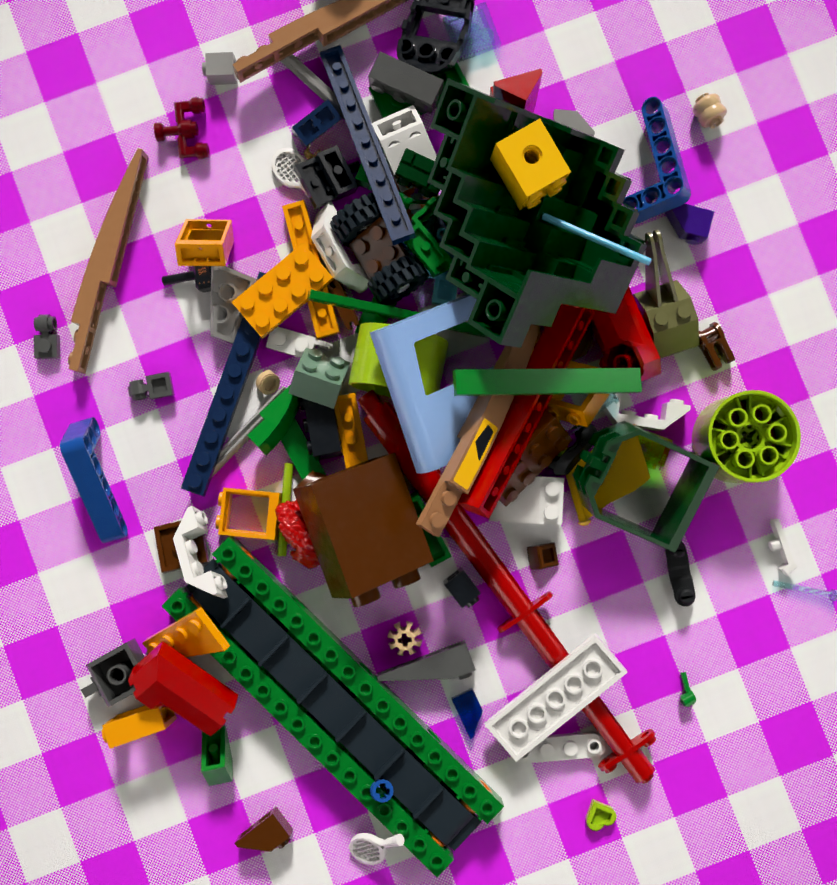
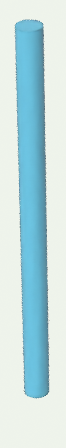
(597, 239)

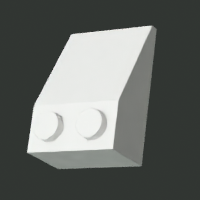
(536, 504)

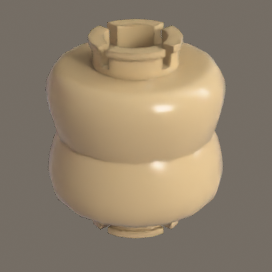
(709, 110)

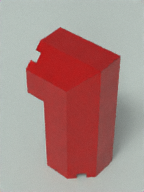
(626, 339)
(182, 686)

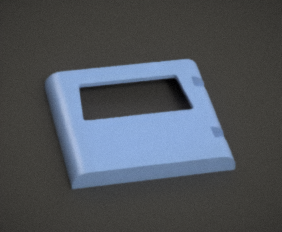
(430, 420)

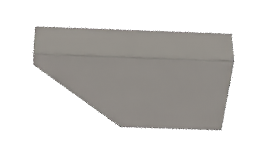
(572, 119)

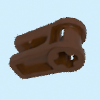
(718, 339)

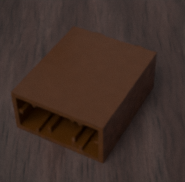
(364, 529)

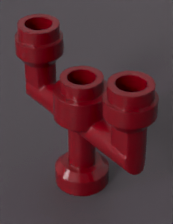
(186, 129)

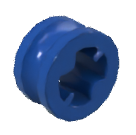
(376, 796)

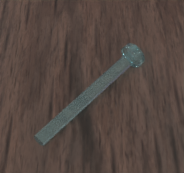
(613, 398)
(832, 594)

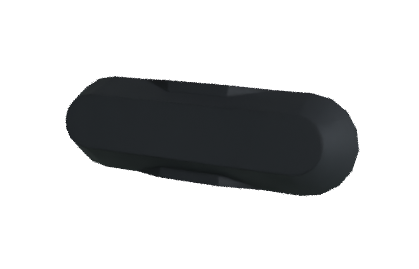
(568, 460)
(680, 575)

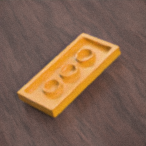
(282, 290)

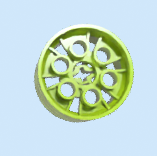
(367, 372)
(709, 440)

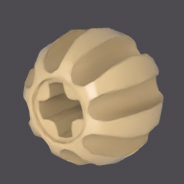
(399, 643)

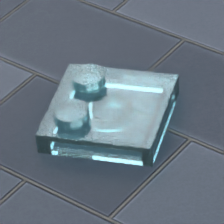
(482, 34)

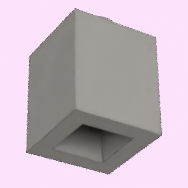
(219, 68)

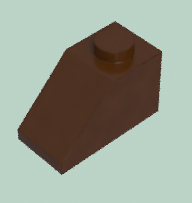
(266, 833)

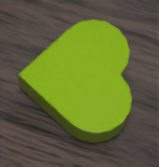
(599, 815)

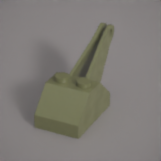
(668, 306)

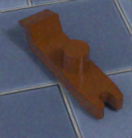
(347, 315)

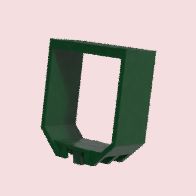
(681, 504)

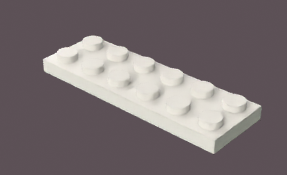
(555, 697)

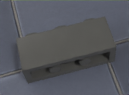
(405, 83)

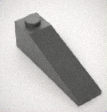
(441, 664)

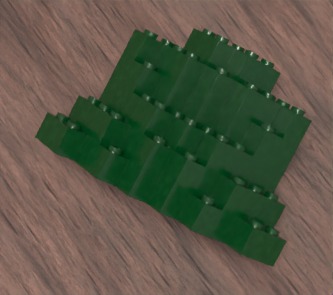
(509, 255)

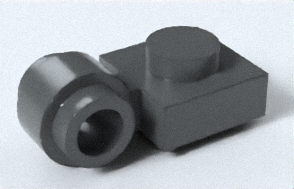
(46, 345)
(157, 385)

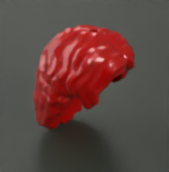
(296, 534)

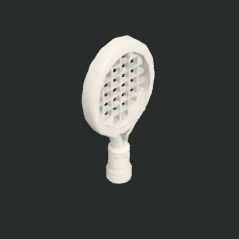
(275, 162)
(370, 843)

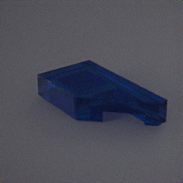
(468, 710)

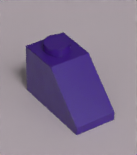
(690, 223)

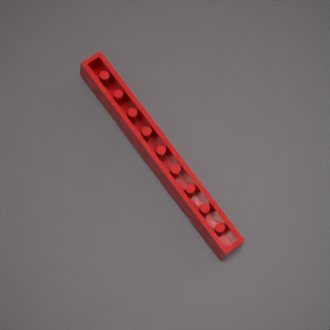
(551, 352)

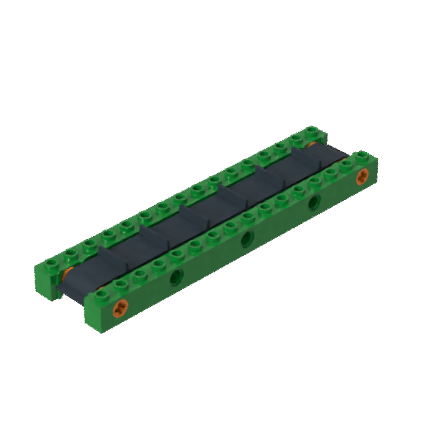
(340, 708)

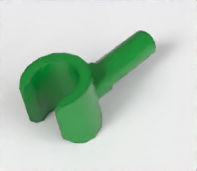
(688, 697)

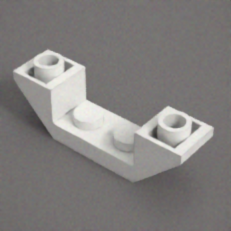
(334, 254)
(670, 413)
(192, 526)

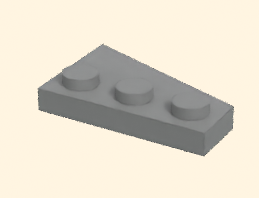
(226, 287)

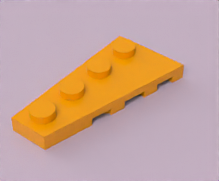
(190, 636)

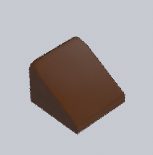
(542, 556)

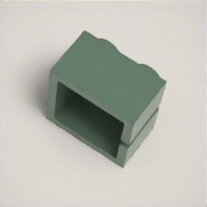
(319, 377)

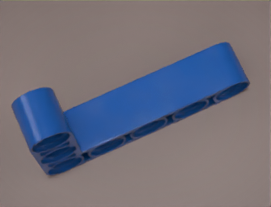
(664, 162)
(79, 455)

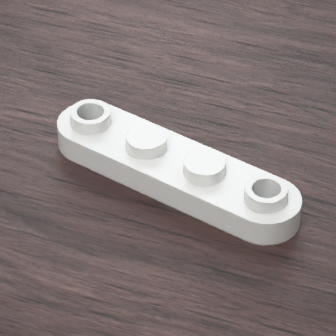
(565, 747)

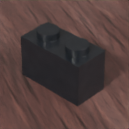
(462, 588)

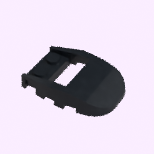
(428, 53)

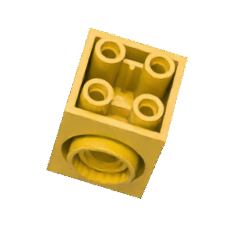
(530, 165)

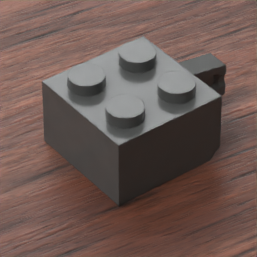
(112, 672)

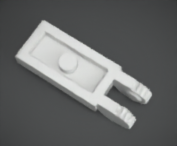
(293, 342)

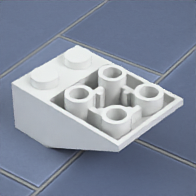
(400, 132)

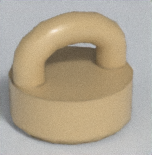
(267, 382)

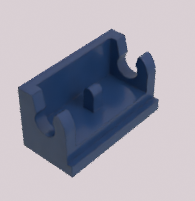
(316, 123)

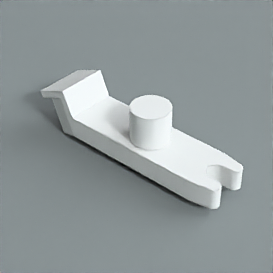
(780, 543)

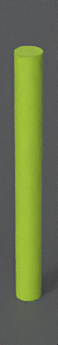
(286, 495)

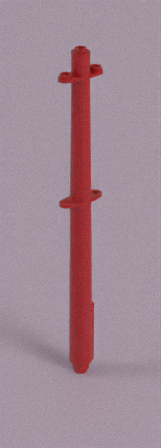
(386, 427)

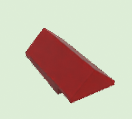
(519, 89)

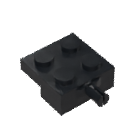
(327, 177)

